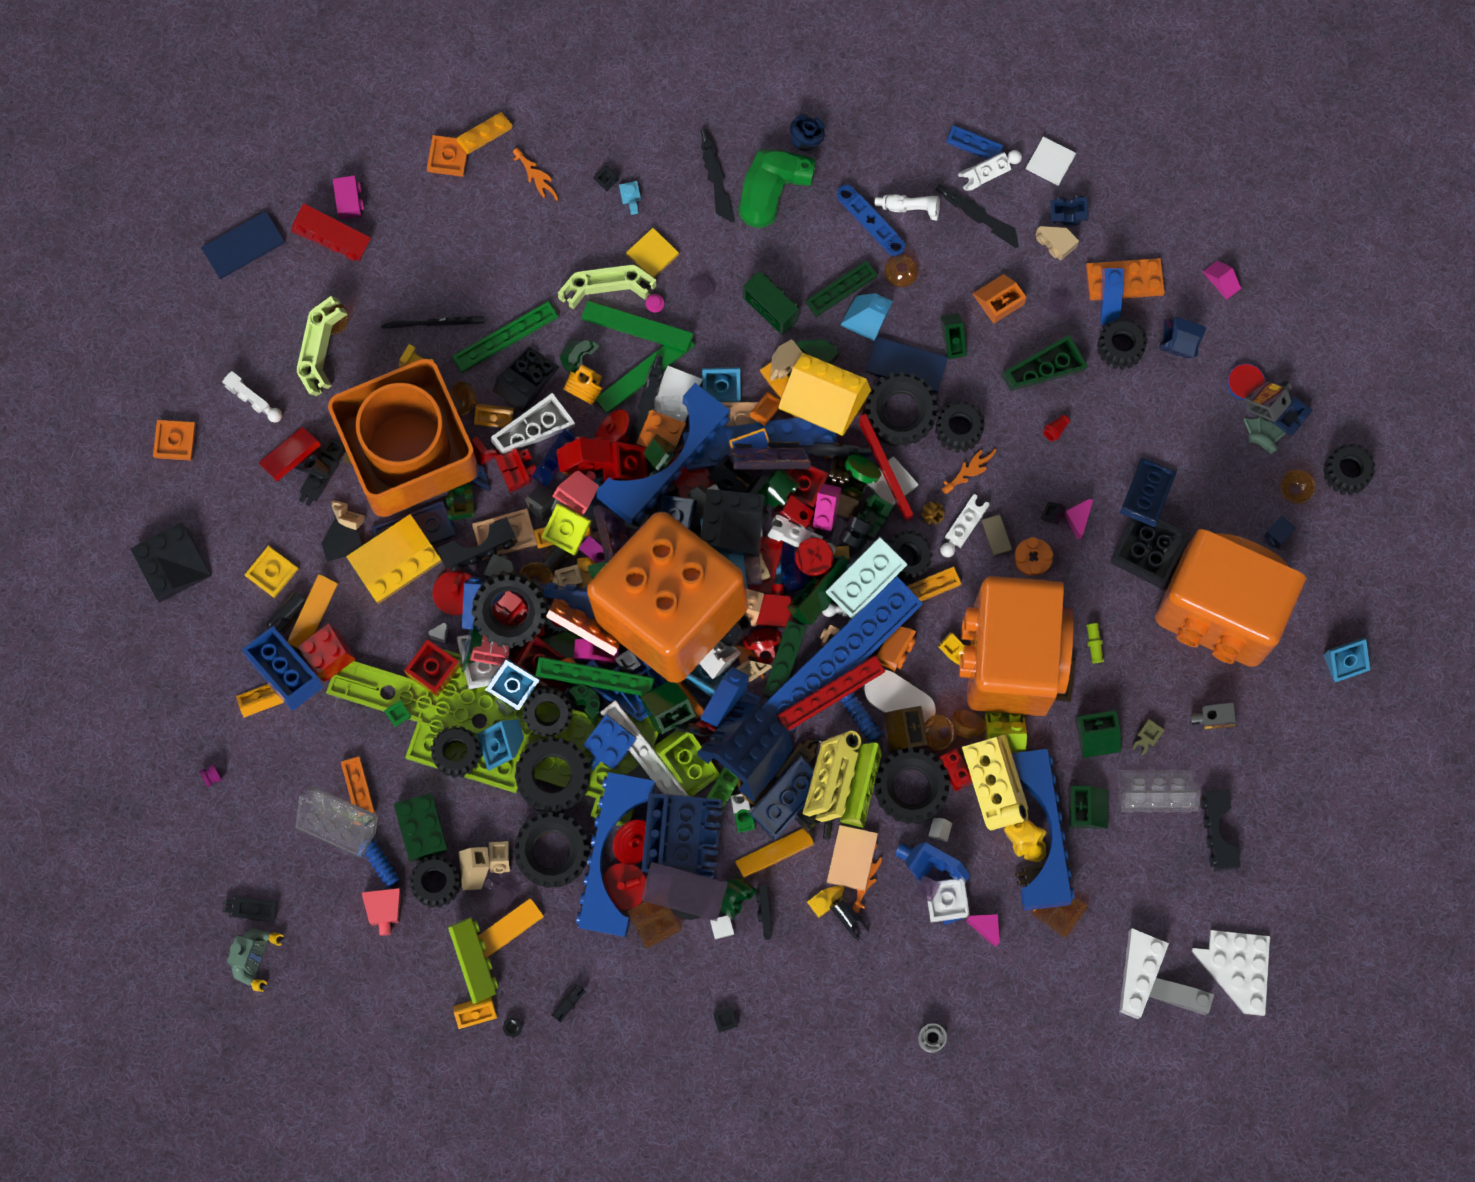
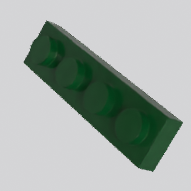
(841, 289)
(785, 657)

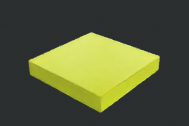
(566, 529)

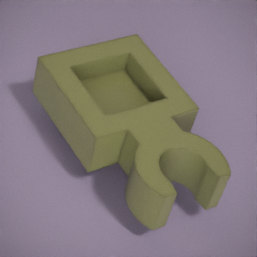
(1149, 735)

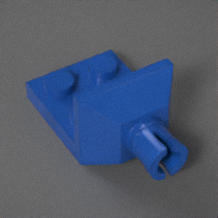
(925, 856)

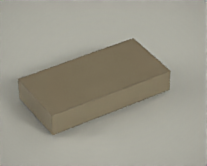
(996, 535)

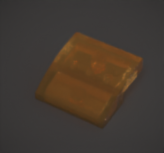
(1062, 918)
(653, 923)

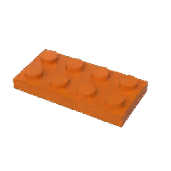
(1141, 278)
(581, 625)

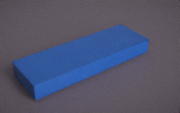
(973, 143)

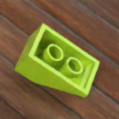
(681, 757)

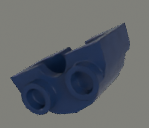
(1069, 211)
(1293, 417)

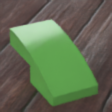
(724, 786)

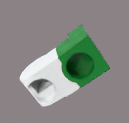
(743, 820)

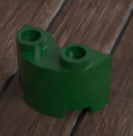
(573, 352)
(778, 487)
(461, 503)
(876, 513)
(586, 696)
(735, 894)

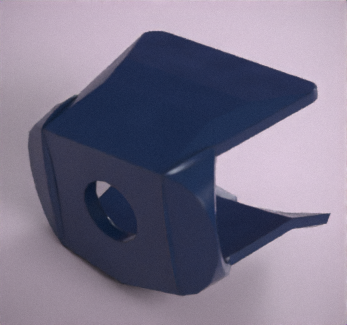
(1182, 337)

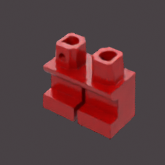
(513, 470)
(510, 606)
(957, 770)

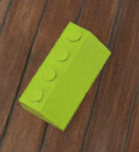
(472, 959)

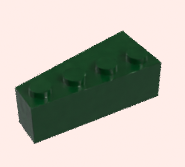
(1048, 364)

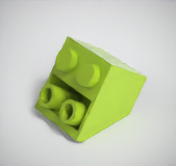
(1010, 724)

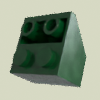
(667, 706)
(1099, 734)
(1088, 807)

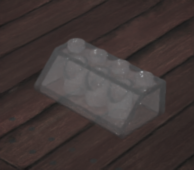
(1158, 791)
(335, 821)

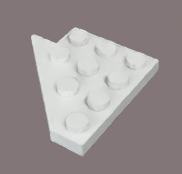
(1239, 967)

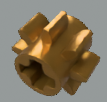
(933, 513)

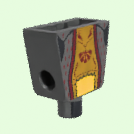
(1269, 400)
(1224, 717)

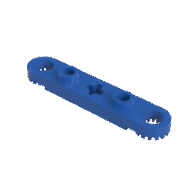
(861, 210)

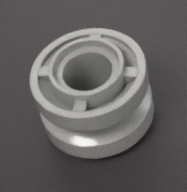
(932, 1047)

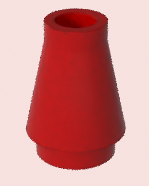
(1055, 428)

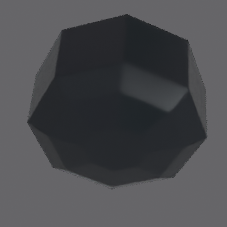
(512, 1027)

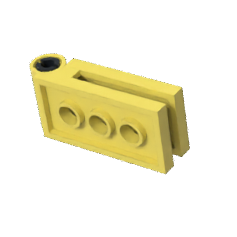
(832, 777)
(1013, 805)

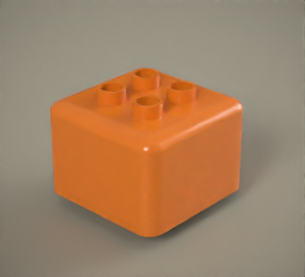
(404, 437)
(668, 596)
(1230, 597)
(1017, 646)

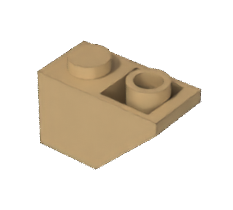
(1058, 240)
(784, 359)
(473, 867)

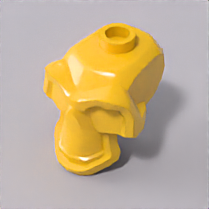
(1027, 840)

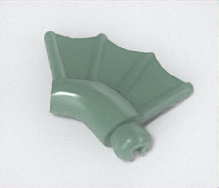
(1263, 433)

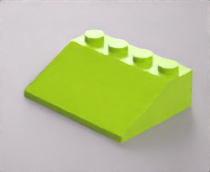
(862, 785)

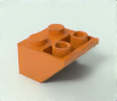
(1000, 298)
(893, 652)

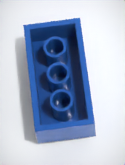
(282, 668)

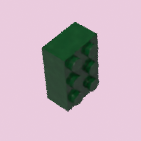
(771, 302)
(421, 827)

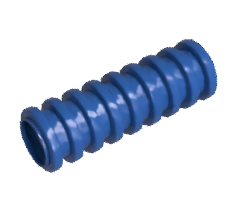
(861, 717)
(381, 864)

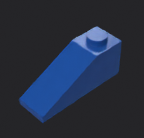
(1111, 294)
(725, 697)

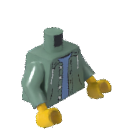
(247, 954)

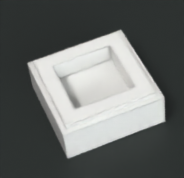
(722, 927)

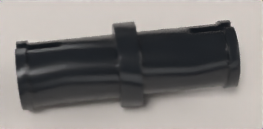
(568, 1003)

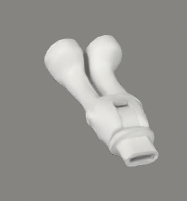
(902, 204)

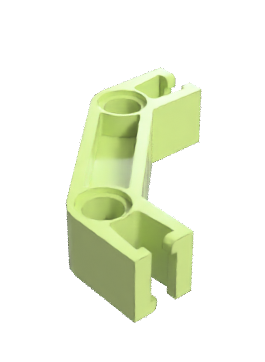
(606, 281)
(316, 343)

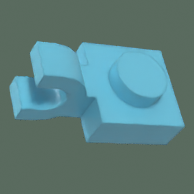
(630, 194)

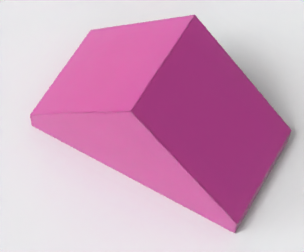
(1223, 278)
(1078, 517)
(987, 926)

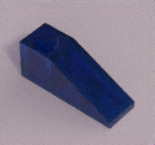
(549, 466)
(791, 575)

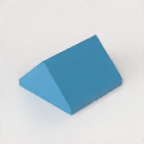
(722, 383)
(1348, 660)
(702, 681)
(512, 684)

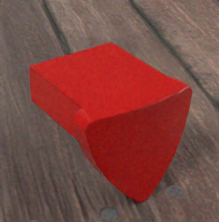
(481, 453)

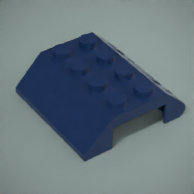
(749, 746)
(681, 833)

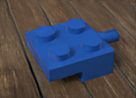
(609, 743)

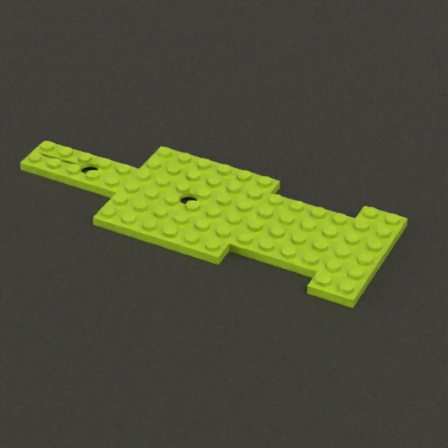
(458, 707)

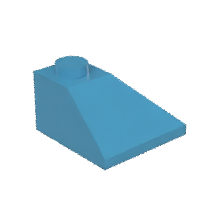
(867, 315)
(500, 742)

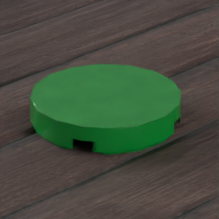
(863, 469)

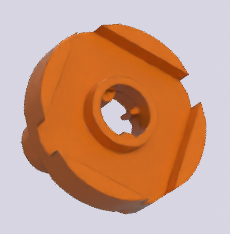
(1033, 546)

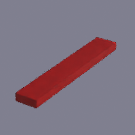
(885, 468)
(831, 693)

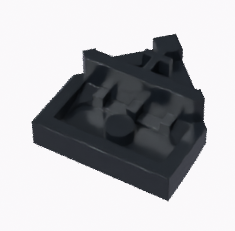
(340, 541)

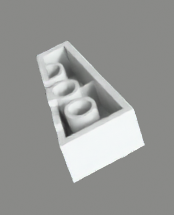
(535, 425)
(719, 659)
(1142, 965)

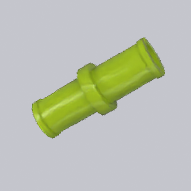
(1095, 643)

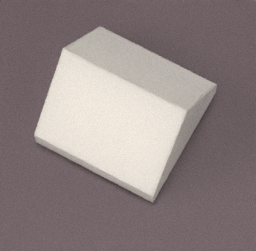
(439, 633)
(940, 829)

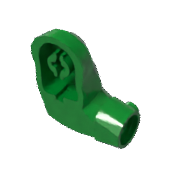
(766, 184)

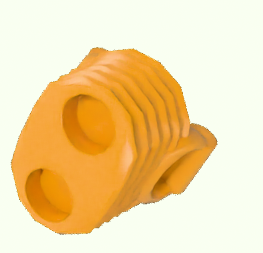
(580, 388)

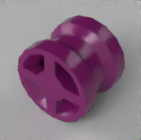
(210, 775)

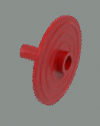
(614, 427)
(449, 592)
(629, 842)
(625, 885)

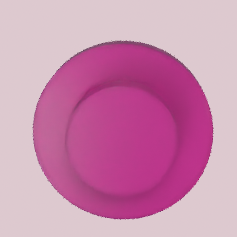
(654, 303)

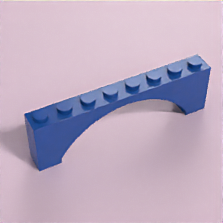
(633, 497)
(573, 595)
(1052, 884)
(598, 909)

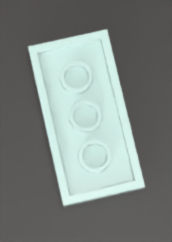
(866, 577)

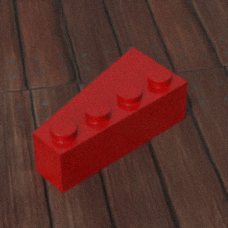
(330, 233)

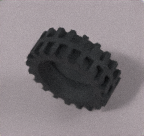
(917, 390)
(500, 632)
(915, 760)
(562, 799)
(525, 846)

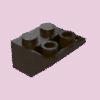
(850, 495)
(905, 728)

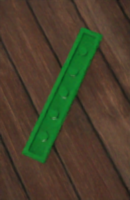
(637, 326)
(505, 336)
(636, 378)
(593, 676)

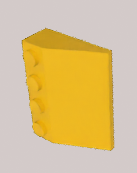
(824, 394)
(394, 559)

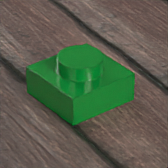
(397, 714)

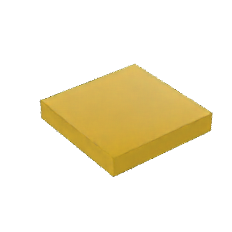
(652, 253)
(271, 571)

